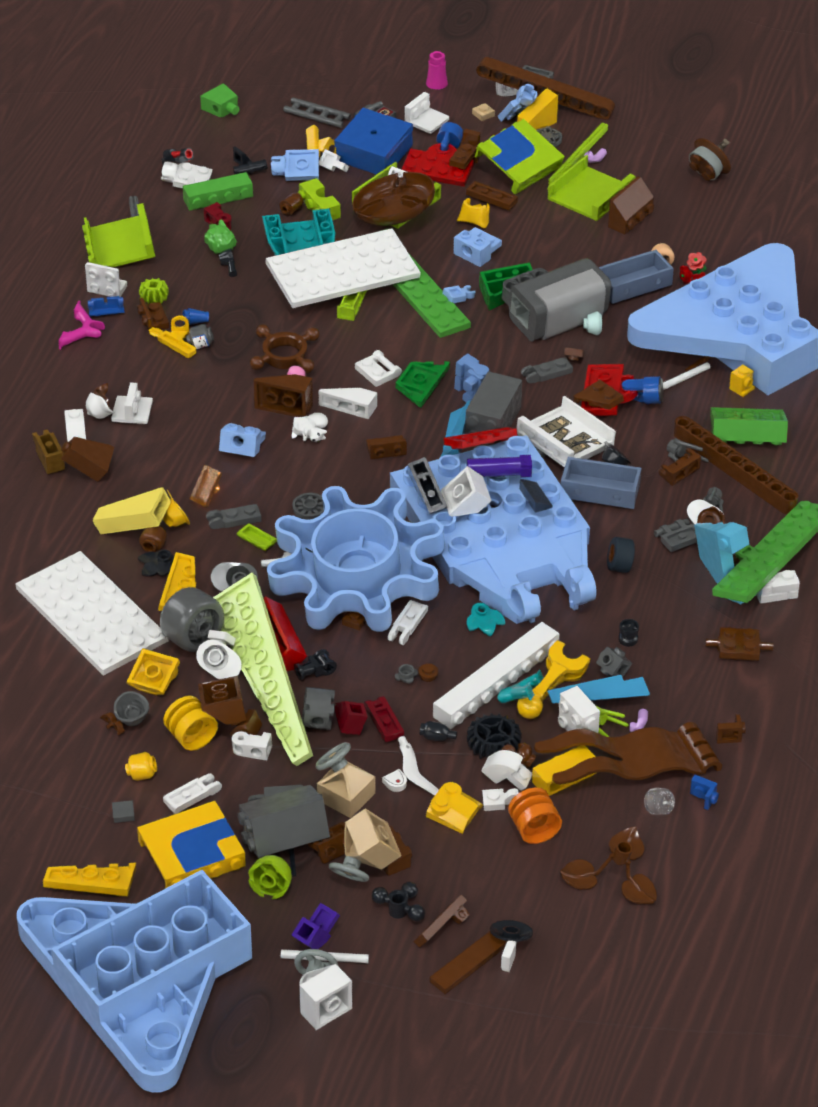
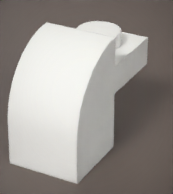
(507, 765)

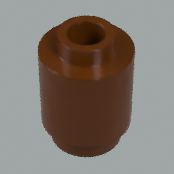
(291, 203)

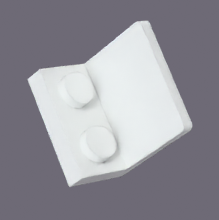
(422, 116)
(104, 280)

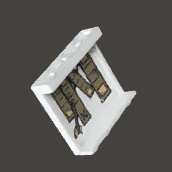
(567, 432)

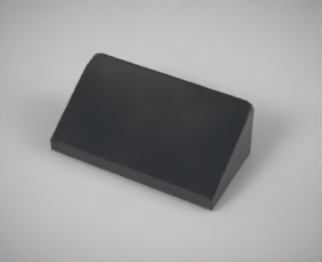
(534, 495)

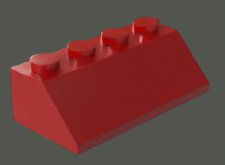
(286, 637)

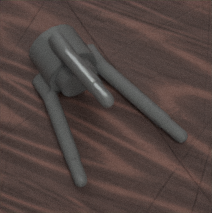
(678, 448)
(714, 497)

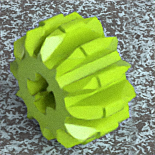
(154, 291)

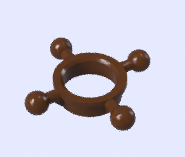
(284, 339)

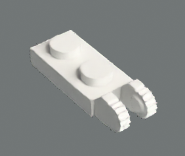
(408, 621)
(192, 793)

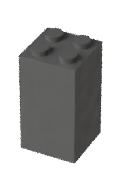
(494, 404)
(283, 821)

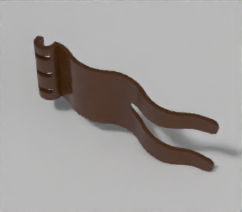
(642, 752)

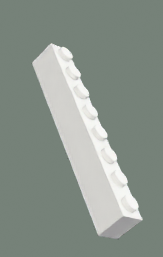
(494, 676)

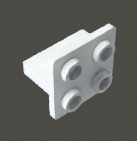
(132, 407)

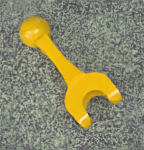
(559, 670)

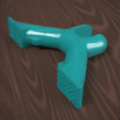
(521, 690)

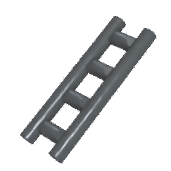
(320, 118)

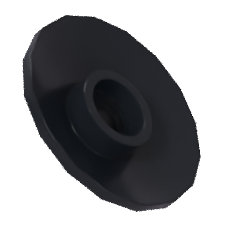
(511, 930)

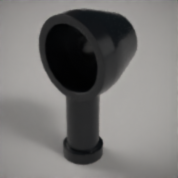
(227, 258)

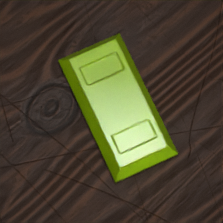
(256, 537)

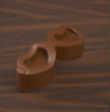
(112, 720)

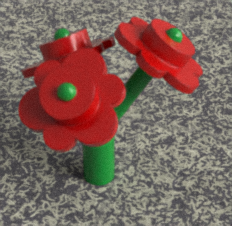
(696, 265)

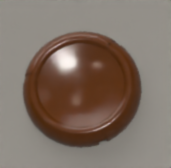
(394, 199)

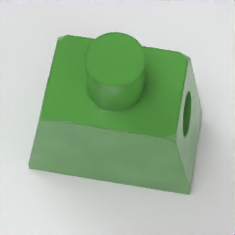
(220, 101)

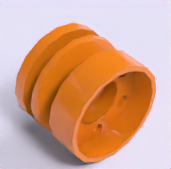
(535, 815)

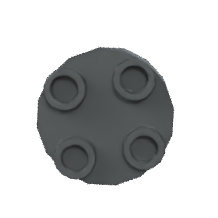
(318, 708)

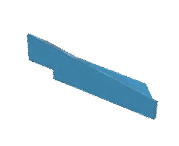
(455, 427)
(606, 689)

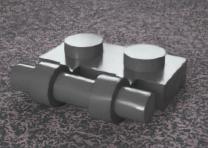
(677, 535)

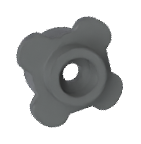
(406, 673)

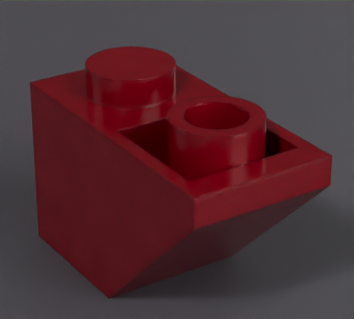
(350, 716)

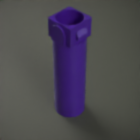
(502, 466)

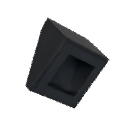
(239, 156)

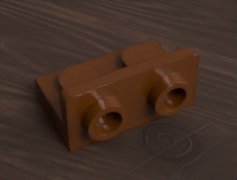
(152, 315)
(386, 447)
(332, 846)

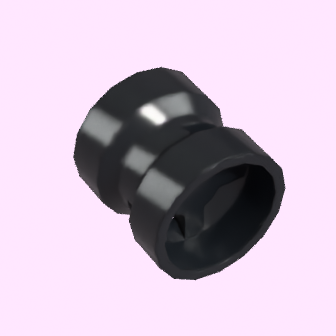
(628, 632)

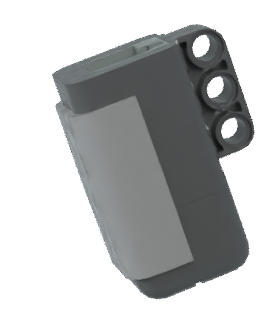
(556, 300)

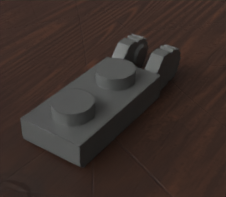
(547, 370)
(233, 516)

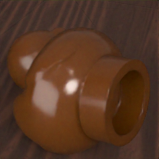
(525, 751)

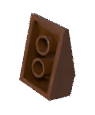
(284, 394)

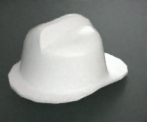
(218, 659)

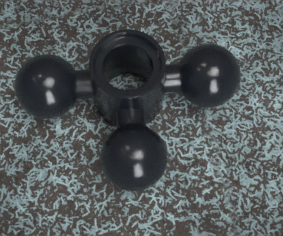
(399, 901)

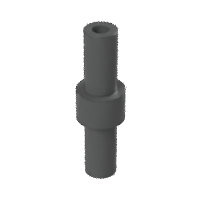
(373, 107)

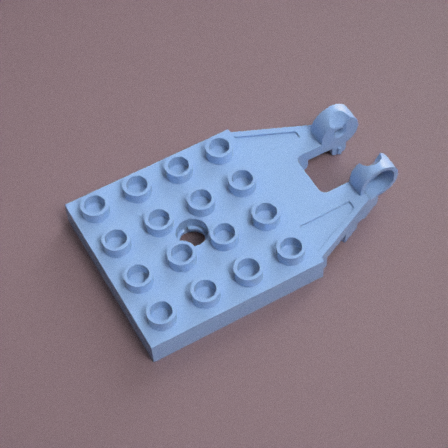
(509, 546)

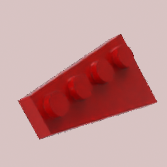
(482, 437)

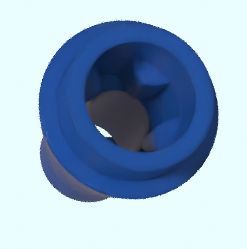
(196, 316)

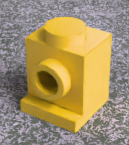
(742, 380)

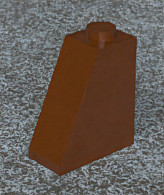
(88, 456)

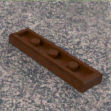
(467, 962)

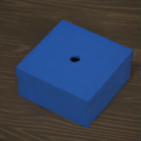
(373, 141)

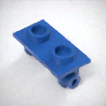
(113, 306)

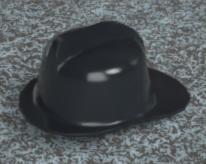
(613, 455)

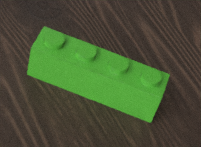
(217, 190)

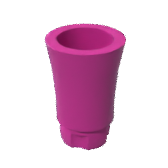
(437, 71)

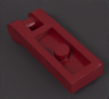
(384, 718)

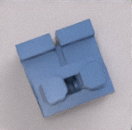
(469, 376)

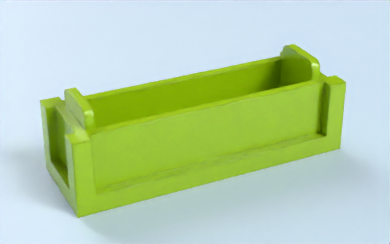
(350, 305)

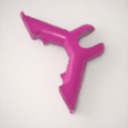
(89, 327)

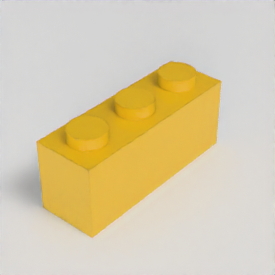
(543, 772)

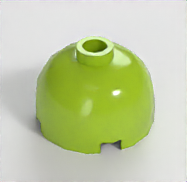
(270, 876)

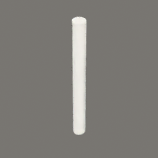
(680, 378)
(340, 957)

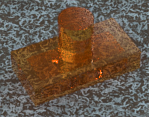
(206, 485)

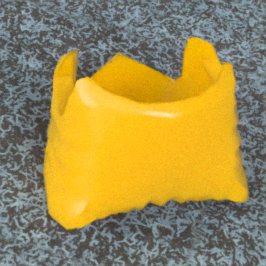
(474, 214)

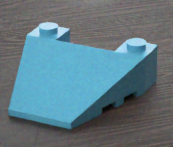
(717, 546)

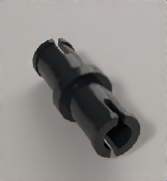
(250, 167)

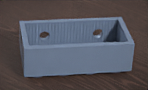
(638, 275)
(601, 482)

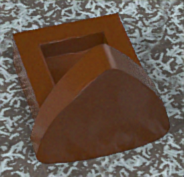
(251, 725)

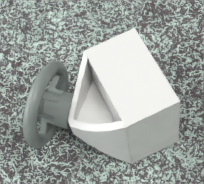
(323, 988)

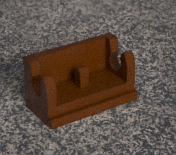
(681, 468)

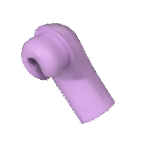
(597, 157)
(641, 722)

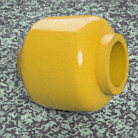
(141, 766)

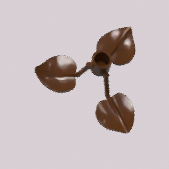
(624, 847)

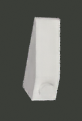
(349, 400)
(75, 424)

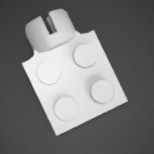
(184, 174)

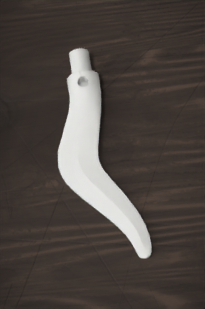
(410, 767)

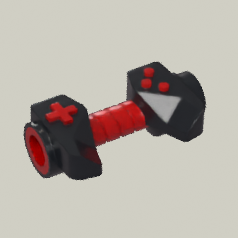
(172, 155)

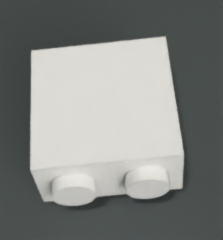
(577, 711)

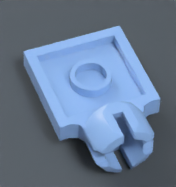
(524, 97)
(297, 165)

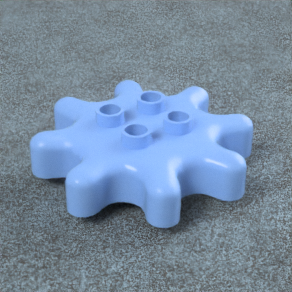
(358, 558)

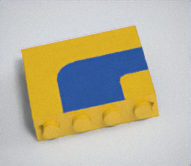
(192, 843)

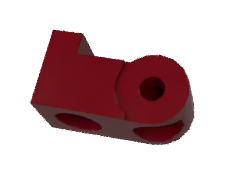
(213, 214)

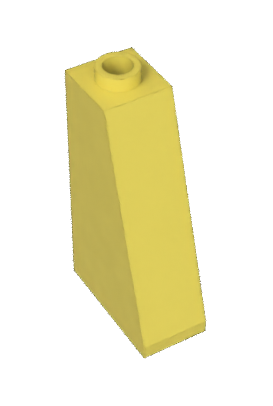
(133, 513)

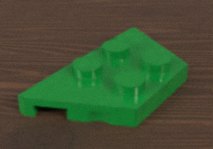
(420, 380)

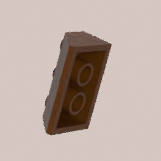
(630, 206)
(223, 700)

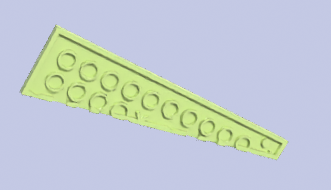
(262, 663)

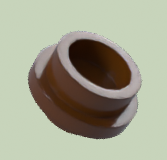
(428, 672)

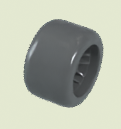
(189, 618)

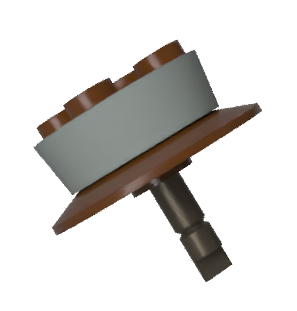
(709, 159)

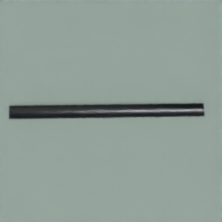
(292, 862)

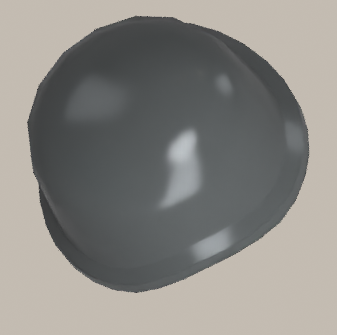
(131, 708)

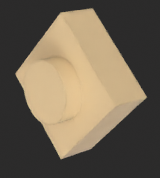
(483, 112)

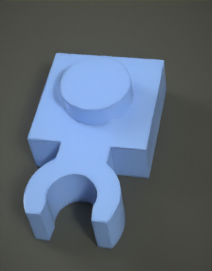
(456, 294)

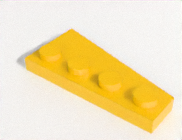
(180, 576)
(105, 880)

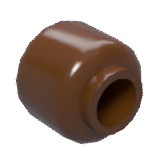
(153, 539)

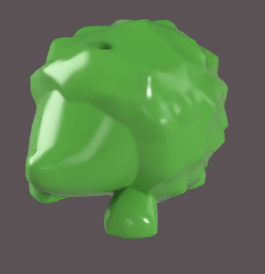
(219, 237)

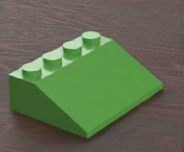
(749, 425)

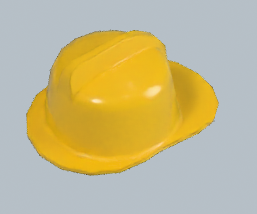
(175, 515)

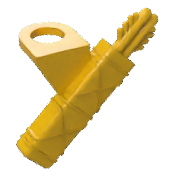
(313, 140)
(175, 339)

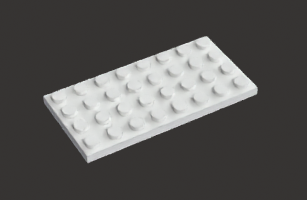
(342, 268)
(91, 612)

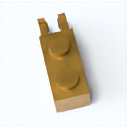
(49, 451)

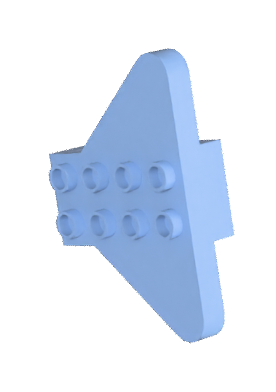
(739, 316)
(140, 967)

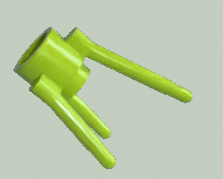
(604, 717)

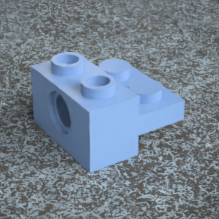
(475, 246)
(251, 438)

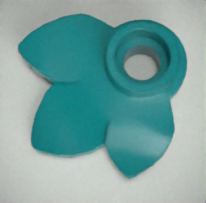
(486, 620)

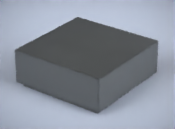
(123, 811)

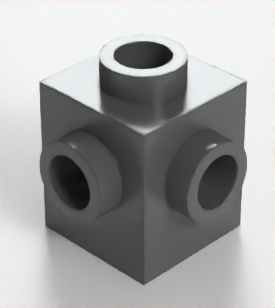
(613, 662)

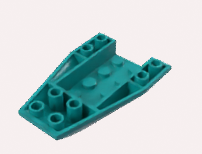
(299, 235)

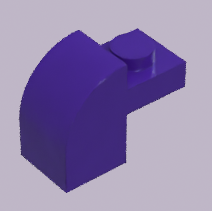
(316, 930)

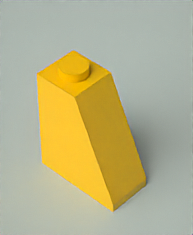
(542, 111)

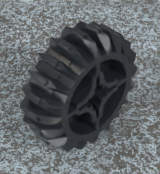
(491, 733)

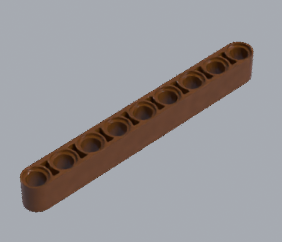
(567, 94)
(736, 465)

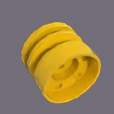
(189, 723)

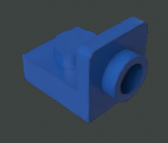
(704, 789)

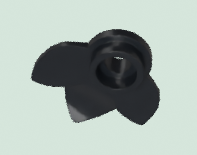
(156, 562)

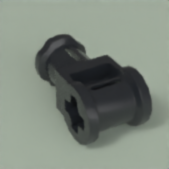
(316, 665)

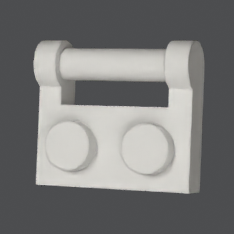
(374, 372)

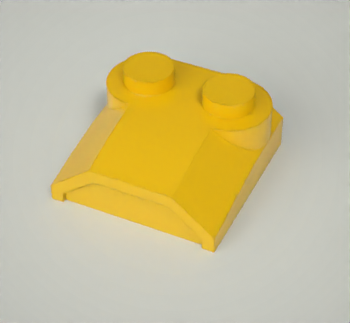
(153, 672)
(453, 807)

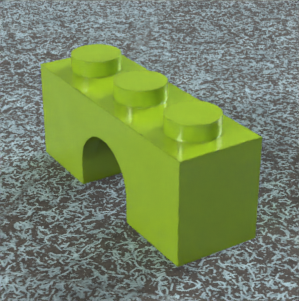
(314, 198)

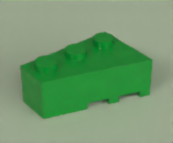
(492, 282)

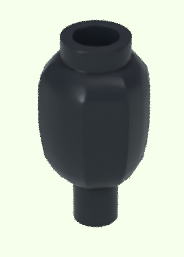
(436, 731)

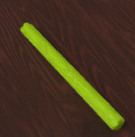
(580, 151)

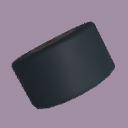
(620, 554)

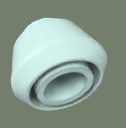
(593, 323)

